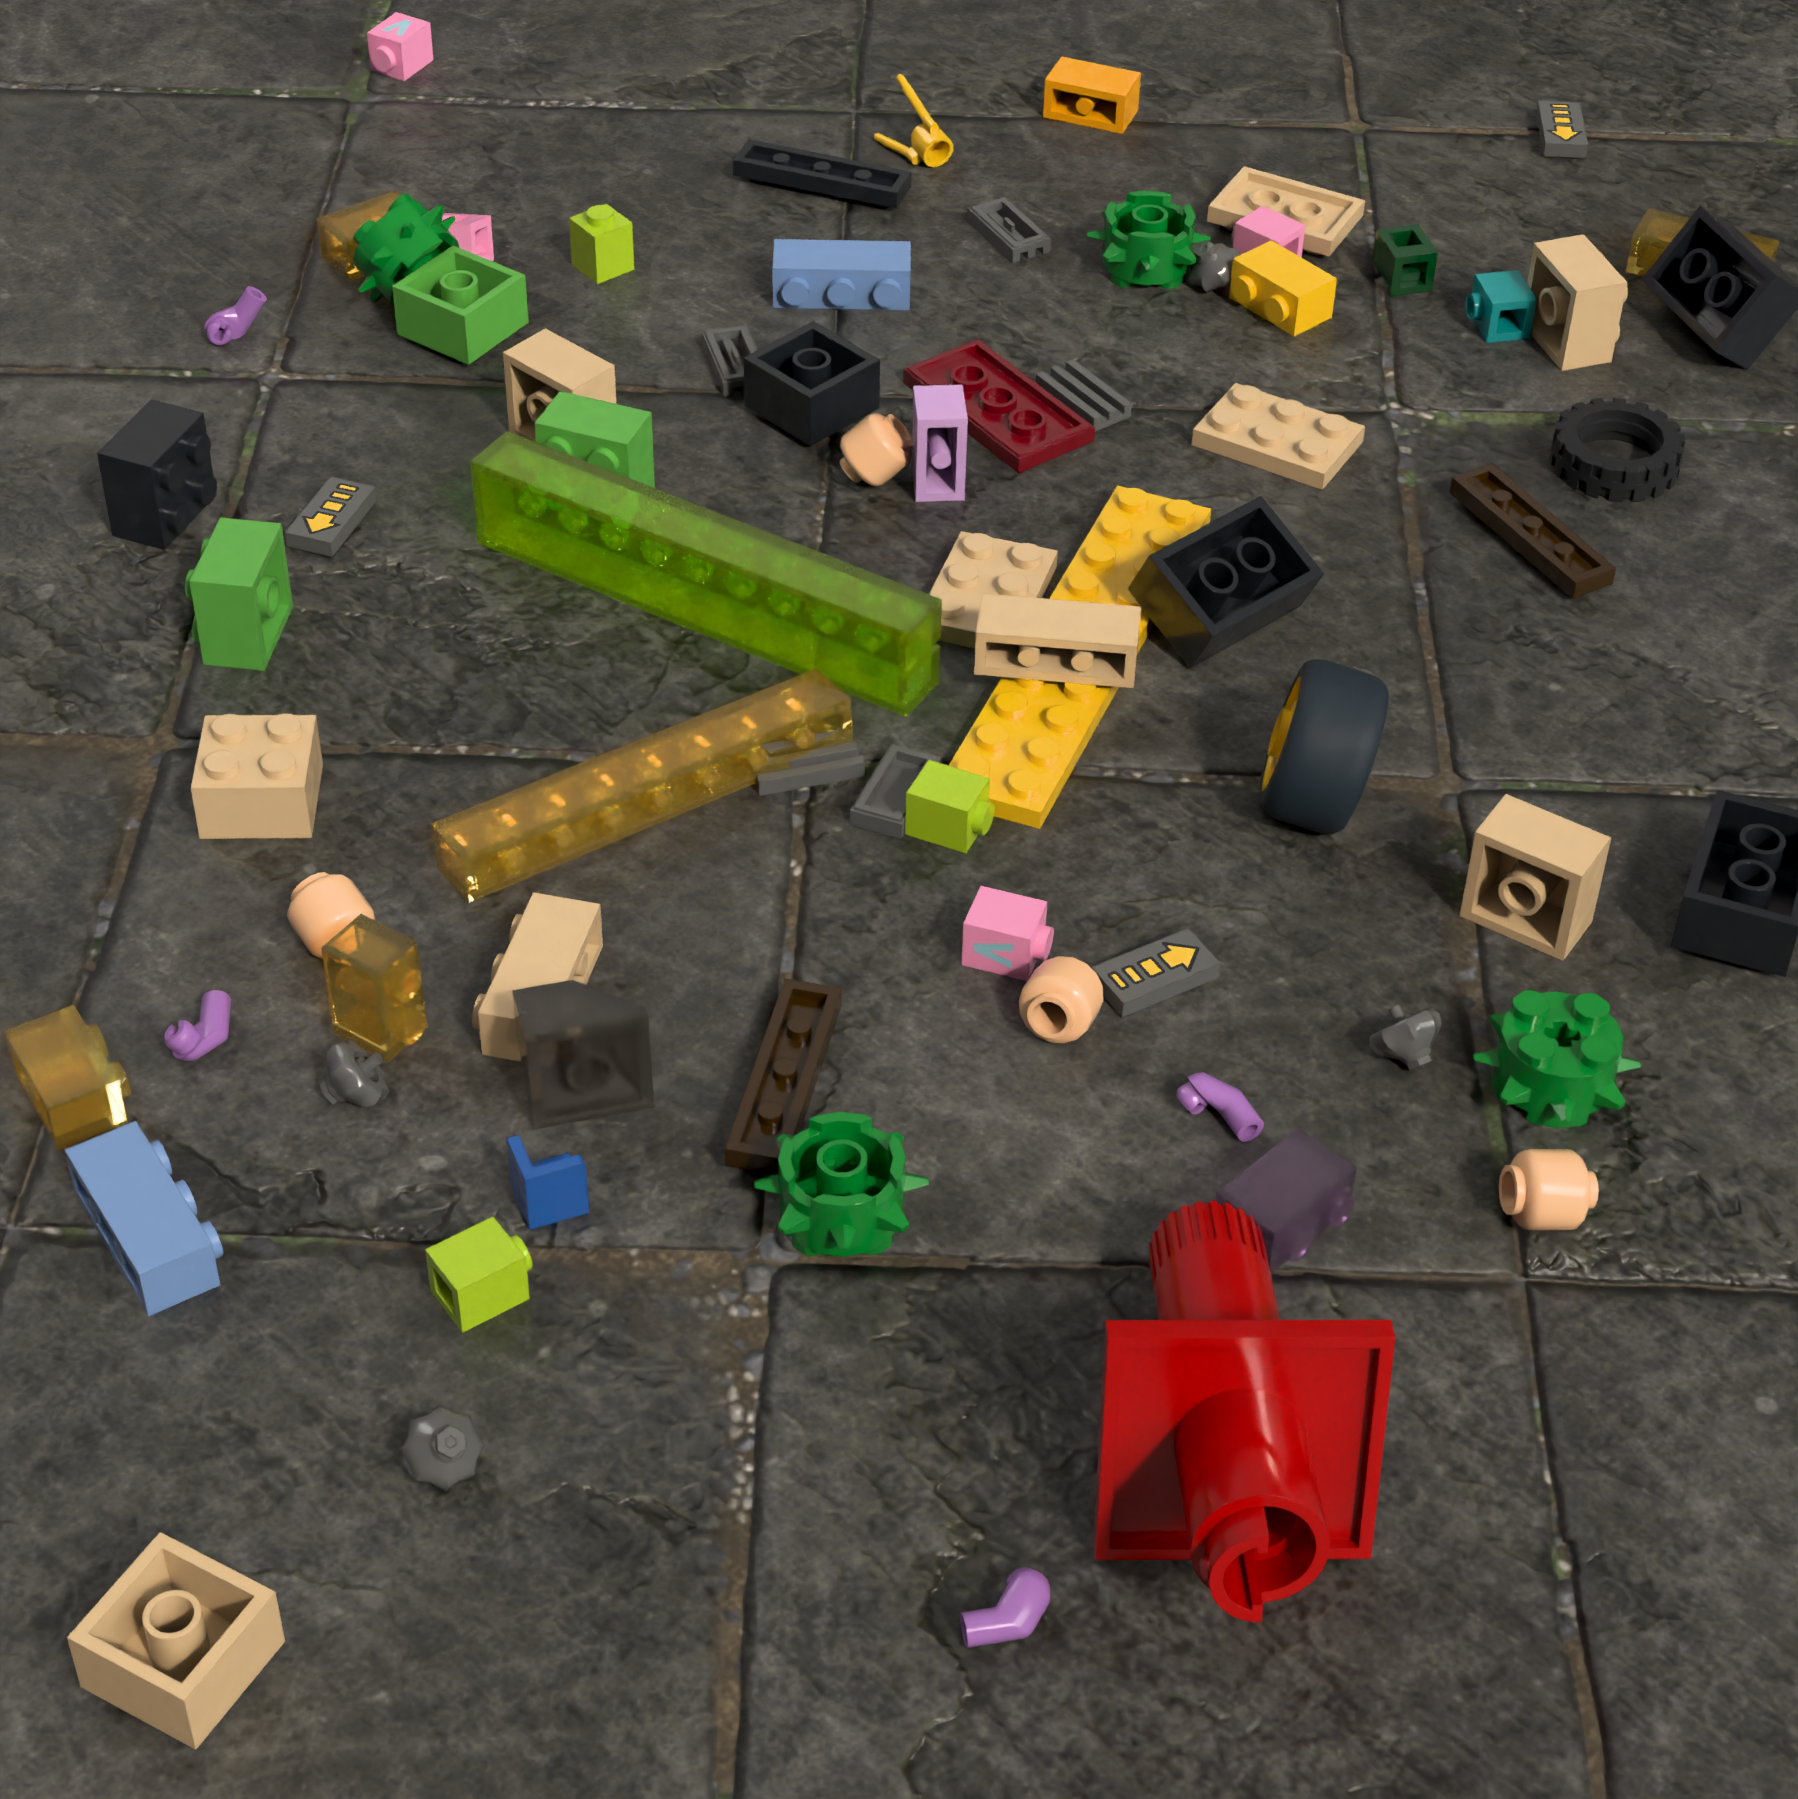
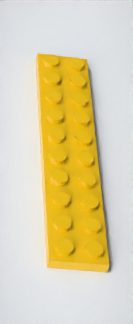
(1039, 728)

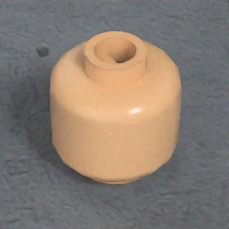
(876, 449)
(324, 907)
(1061, 999)
(1547, 1189)

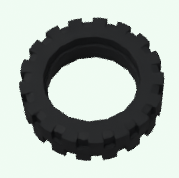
(1612, 476)

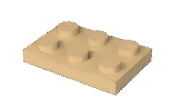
(1325, 213)
(1278, 435)
(989, 567)

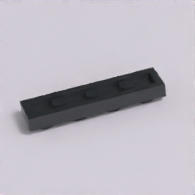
(822, 174)

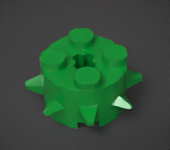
(1148, 240)
(399, 244)
(1557, 1057)
(841, 1186)

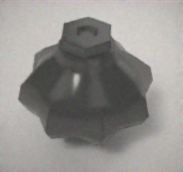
(1212, 266)
(1409, 1037)
(354, 1075)
(442, 1448)

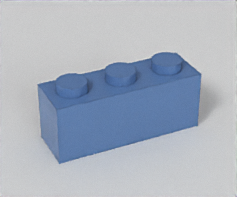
(841, 274)
(145, 1217)

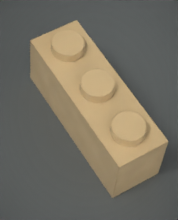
(1057, 640)
(548, 944)

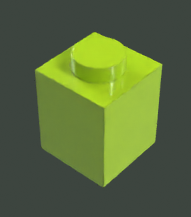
(601, 243)
(948, 806)
(479, 1273)

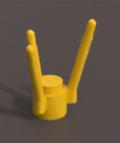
(927, 139)

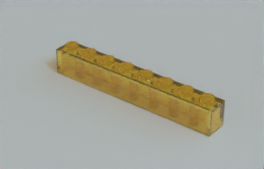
(637, 785)

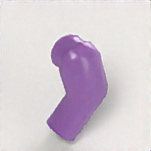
(235, 320)
(212, 1030)
(1226, 1099)
(1014, 1614)

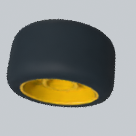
(1323, 746)

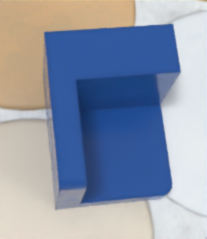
(547, 1188)

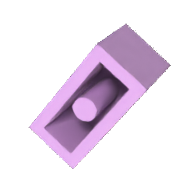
(939, 443)

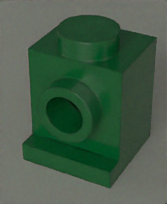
(1405, 259)

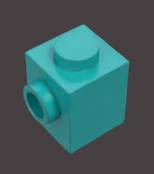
(1501, 306)

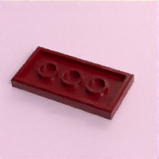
(1005, 406)

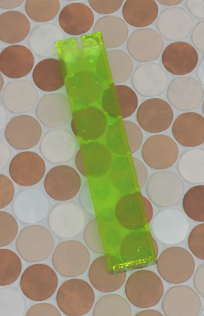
(708, 572)

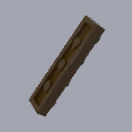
(1532, 531)
(783, 1074)

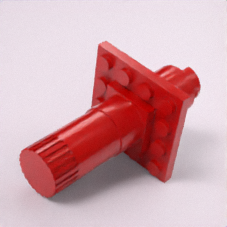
(1237, 1428)

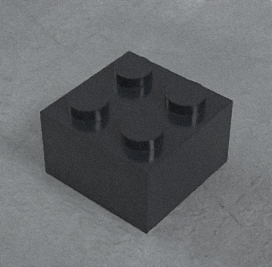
(811, 383)
(157, 474)

